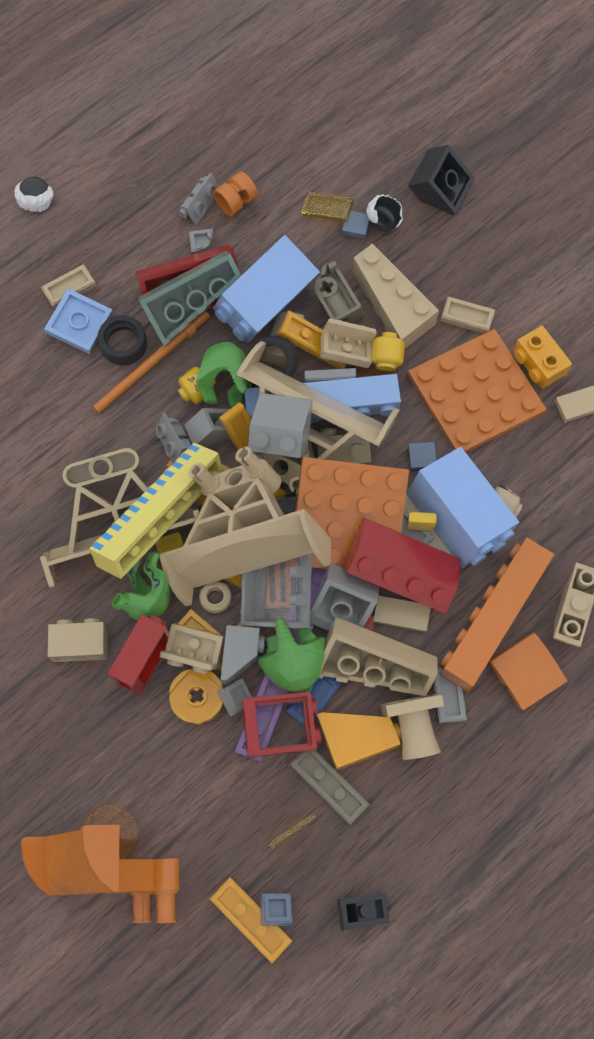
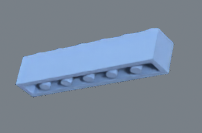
(365, 394)

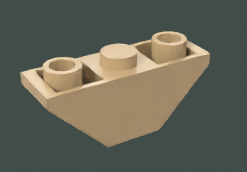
(575, 606)

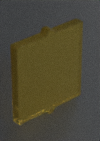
(292, 831)

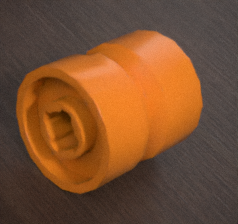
(235, 193)

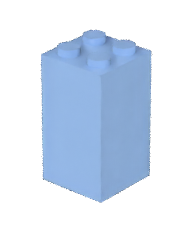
(265, 289)
(468, 509)

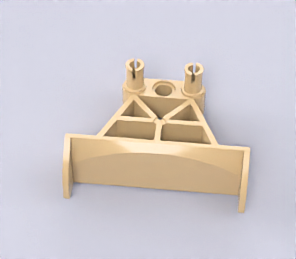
(322, 406)
(83, 473)
(243, 539)

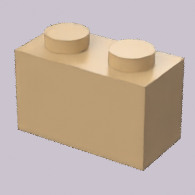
(77, 641)

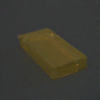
(327, 206)

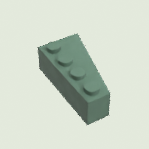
(187, 295)

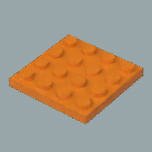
(476, 392)
(344, 493)

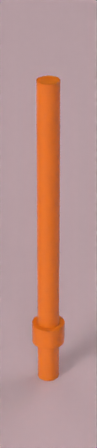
(150, 362)

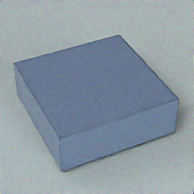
(356, 225)
(421, 455)
(276, 909)

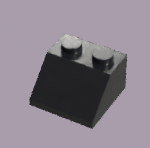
(441, 179)

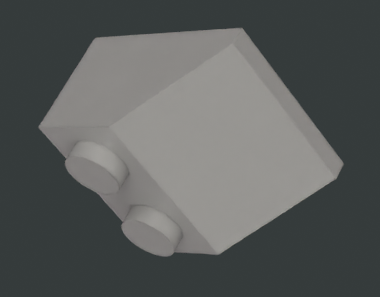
(280, 425)
(342, 597)

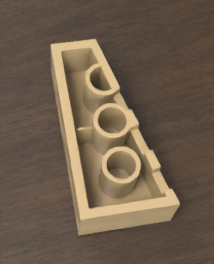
(393, 296)
(376, 660)

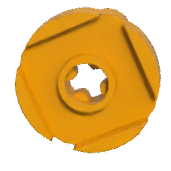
(180, 697)

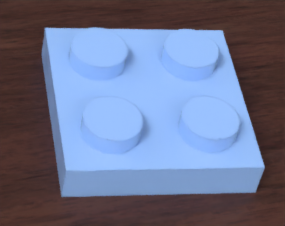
(77, 321)

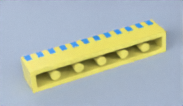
(153, 513)

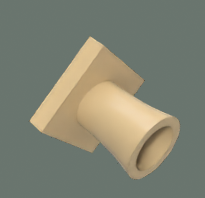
(415, 724)

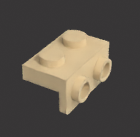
(347, 343)
(353, 450)
(193, 648)

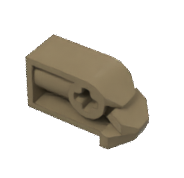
(341, 301)

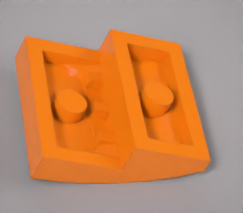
(528, 671)

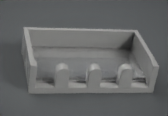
(277, 592)

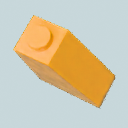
(357, 737)

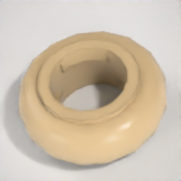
(215, 608)

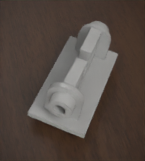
(202, 198)
(172, 437)

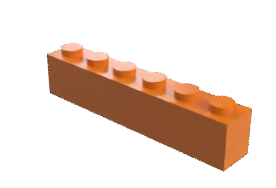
(496, 615)

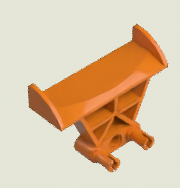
(90, 864)

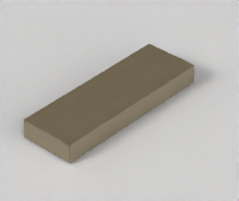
(330, 785)

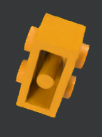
(542, 357)

